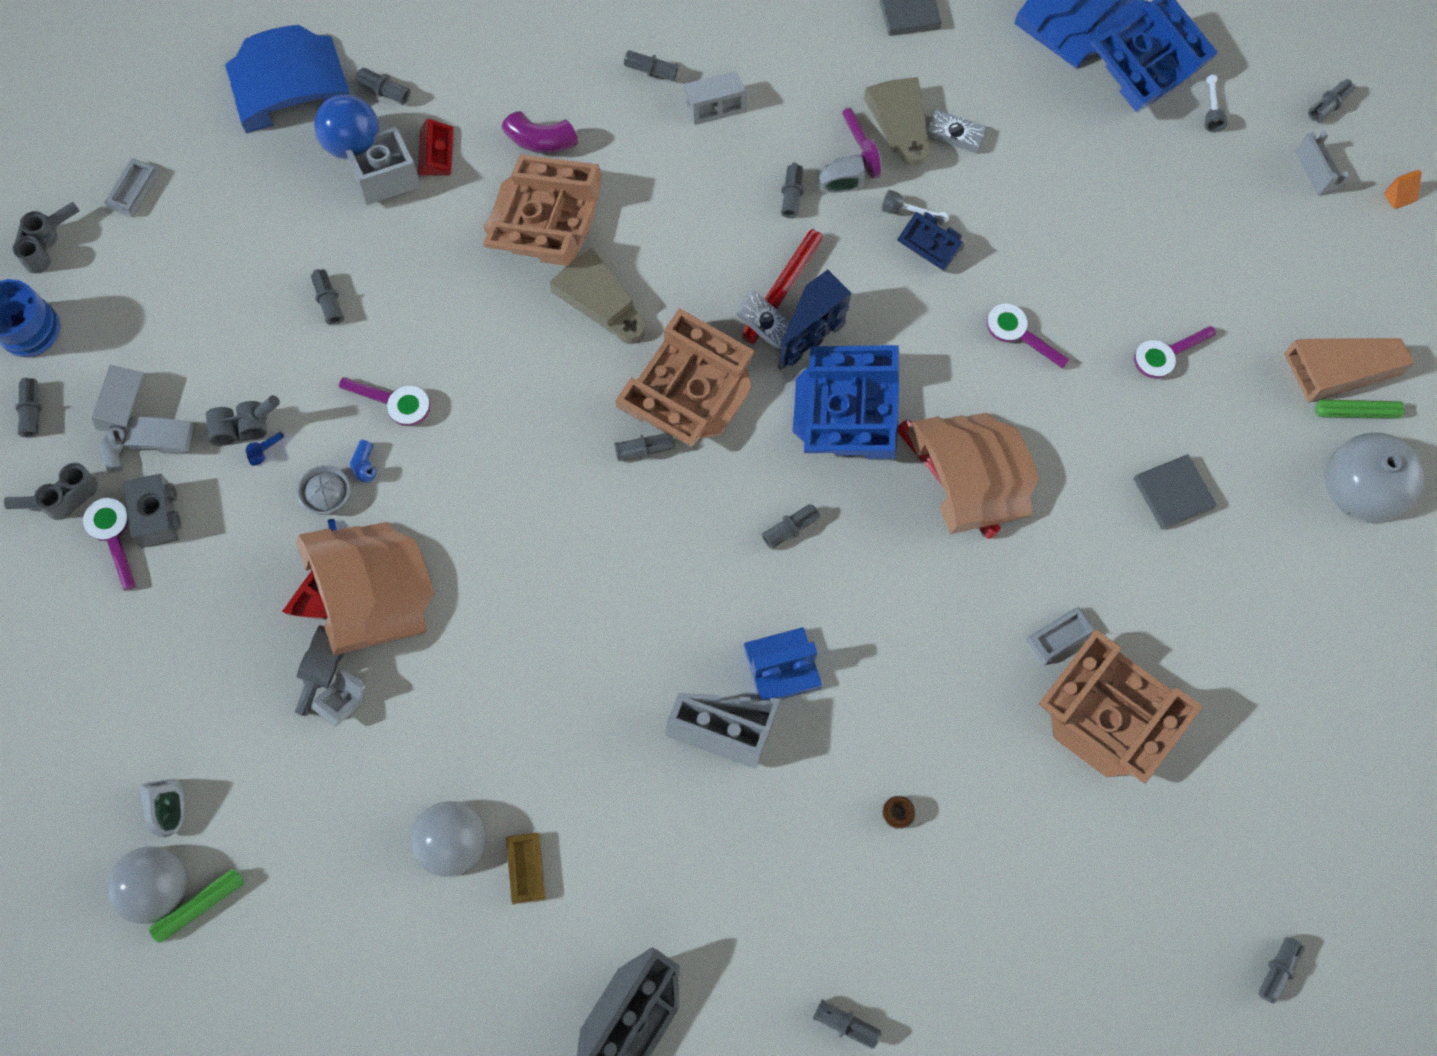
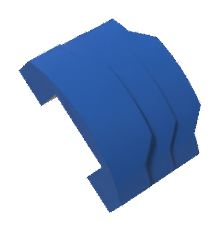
(1067, 25)
(1151, 49)
(281, 71)
(849, 401)

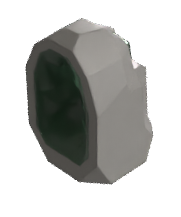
(843, 174)
(163, 806)

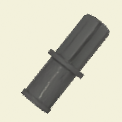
(651, 65)
(383, 85)
(1331, 100)
(792, 191)
(327, 297)
(28, 408)
(644, 446)
(790, 526)
(1281, 969)
(847, 1024)

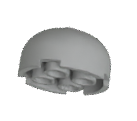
(1375, 477)

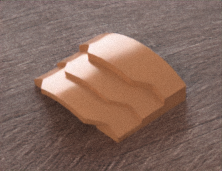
(544, 209)
(690, 382)
(980, 467)
(368, 584)
(1116, 711)

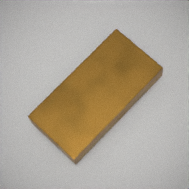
(525, 868)

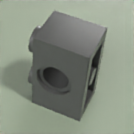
(142, 496)

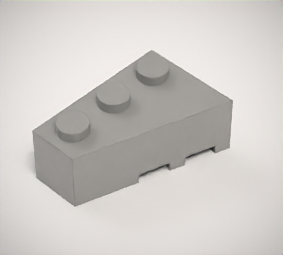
(723, 725)

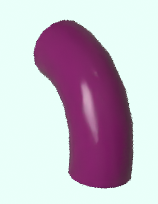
(537, 137)

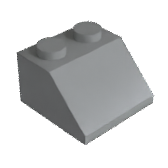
(384, 168)

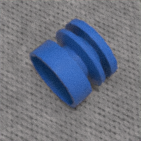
(26, 320)

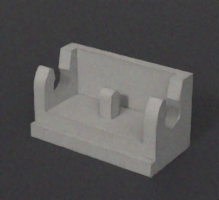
(716, 97)
(1320, 165)
(117, 398)

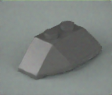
(633, 1008)

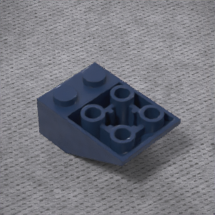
(818, 313)

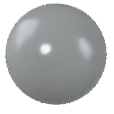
(448, 838)
(147, 884)

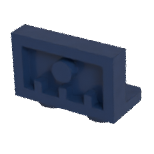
(930, 240)

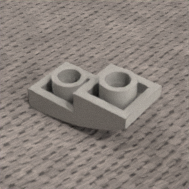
(159, 434)

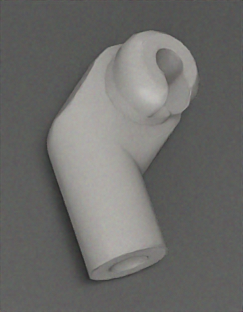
(111, 448)

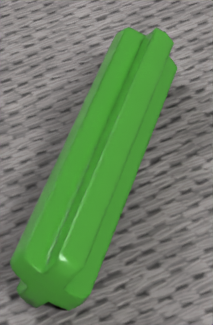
(1359, 408)
(196, 905)

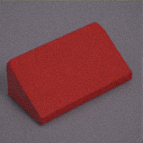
(435, 149)

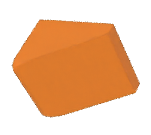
(1404, 189)

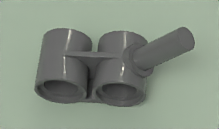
(37, 234)
(246, 425)
(68, 494)
(316, 669)

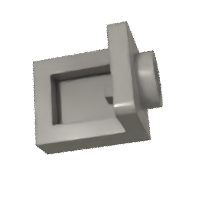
(340, 698)

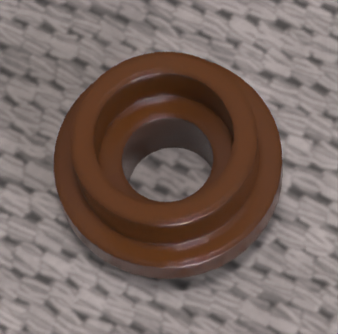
(907, 807)

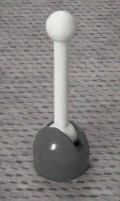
(1215, 113)
(894, 203)

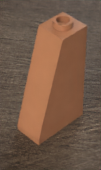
(1345, 364)

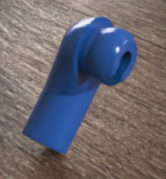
(360, 464)

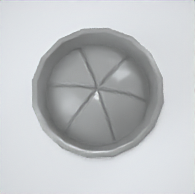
(323, 490)

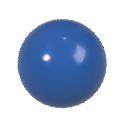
(345, 125)

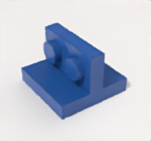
(783, 664)

